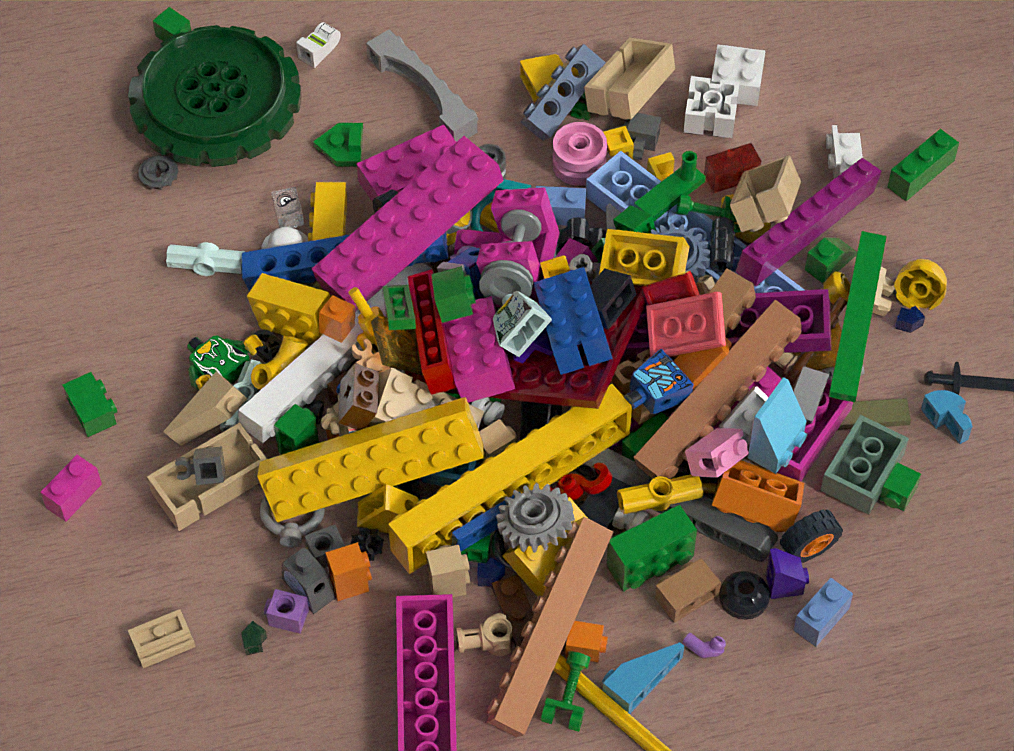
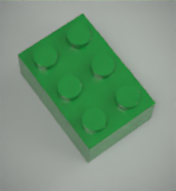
(651, 548)

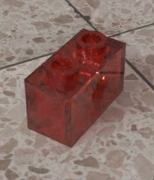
(726, 168)

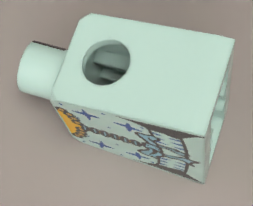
(519, 322)

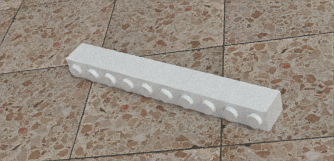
(309, 372)

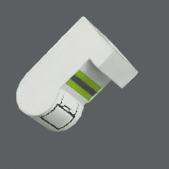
(318, 44)

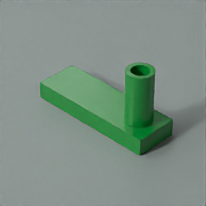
(666, 193)
(398, 307)

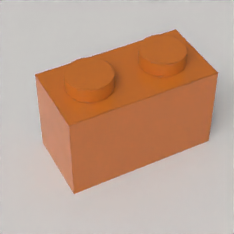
(348, 571)

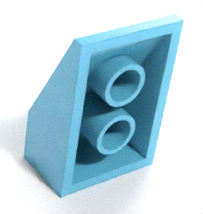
(777, 429)

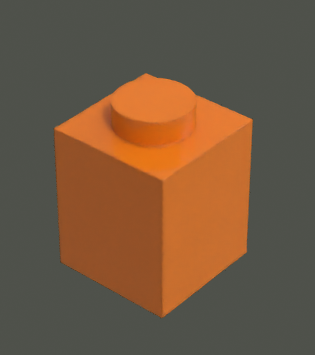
(337, 319)
(587, 639)

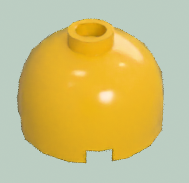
(921, 284)

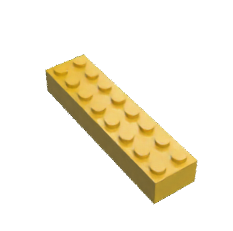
(370, 459)

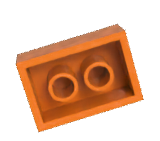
(759, 495)

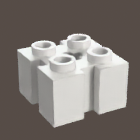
(711, 107)

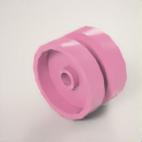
(578, 152)

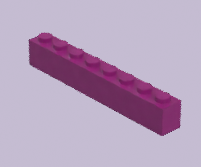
(808, 222)

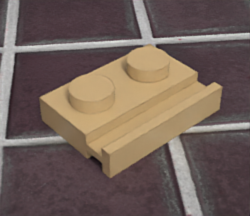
(161, 638)

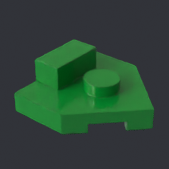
(342, 144)

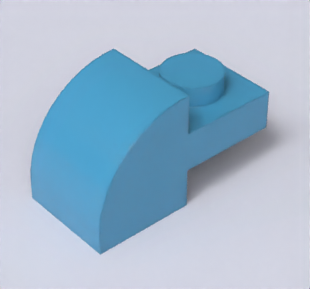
(947, 408)

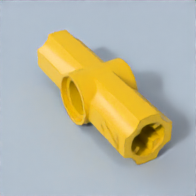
(645, 496)

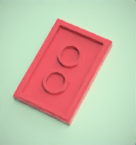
(686, 324)

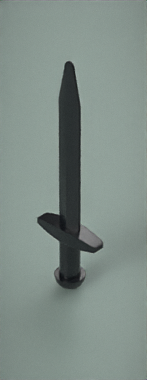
(968, 381)

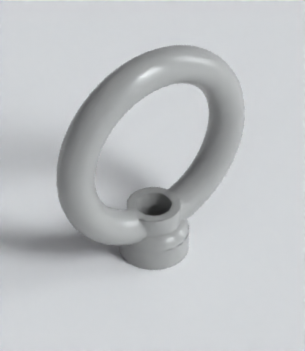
(290, 533)

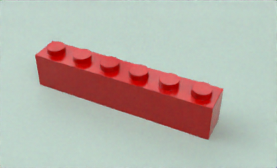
(430, 334)

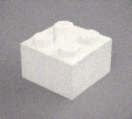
(742, 66)

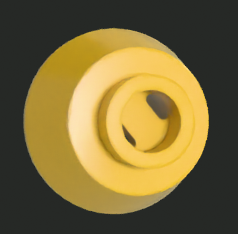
(837, 286)

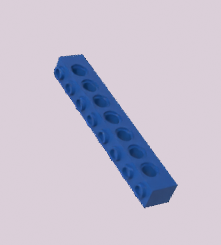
(307, 254)

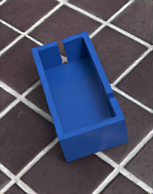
(574, 320)

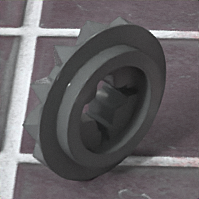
(148, 170)

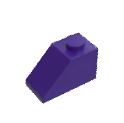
(785, 575)

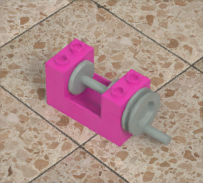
(525, 240)

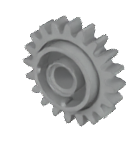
(535, 517)

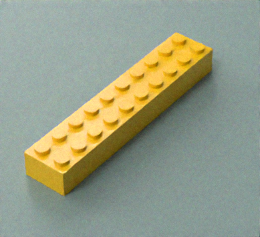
(538, 458)

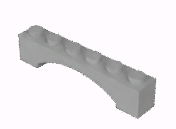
(392, 55)

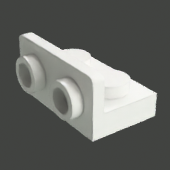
(844, 150)
(743, 414)

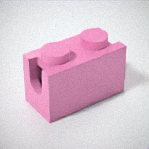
(721, 448)

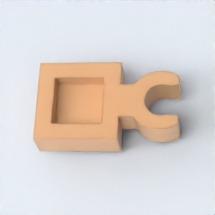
(368, 359)

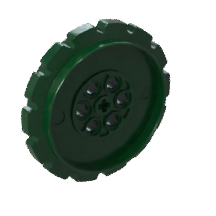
(215, 95)

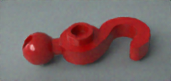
(575, 485)

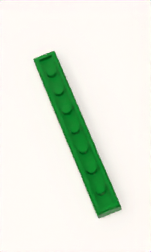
(857, 317)

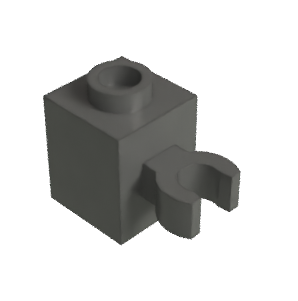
(644, 133)
(206, 465)

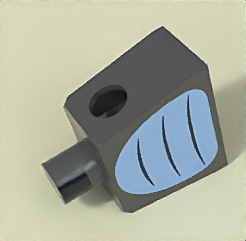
(304, 574)

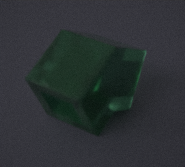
(252, 638)

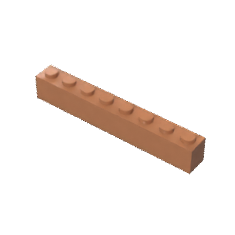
(719, 391)
(549, 627)

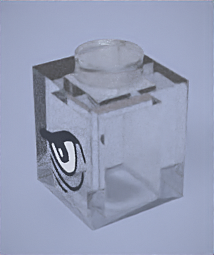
(287, 208)

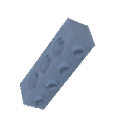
(587, 65)

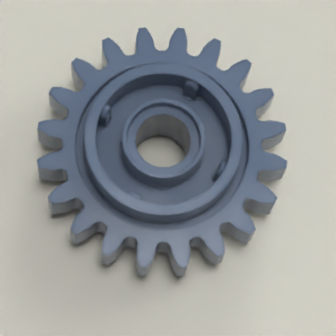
(698, 254)

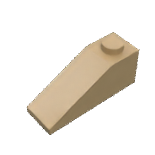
(207, 409)

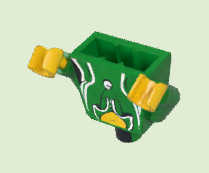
(219, 355)

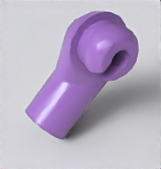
(705, 649)

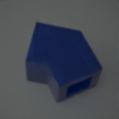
(909, 319)
(489, 572)

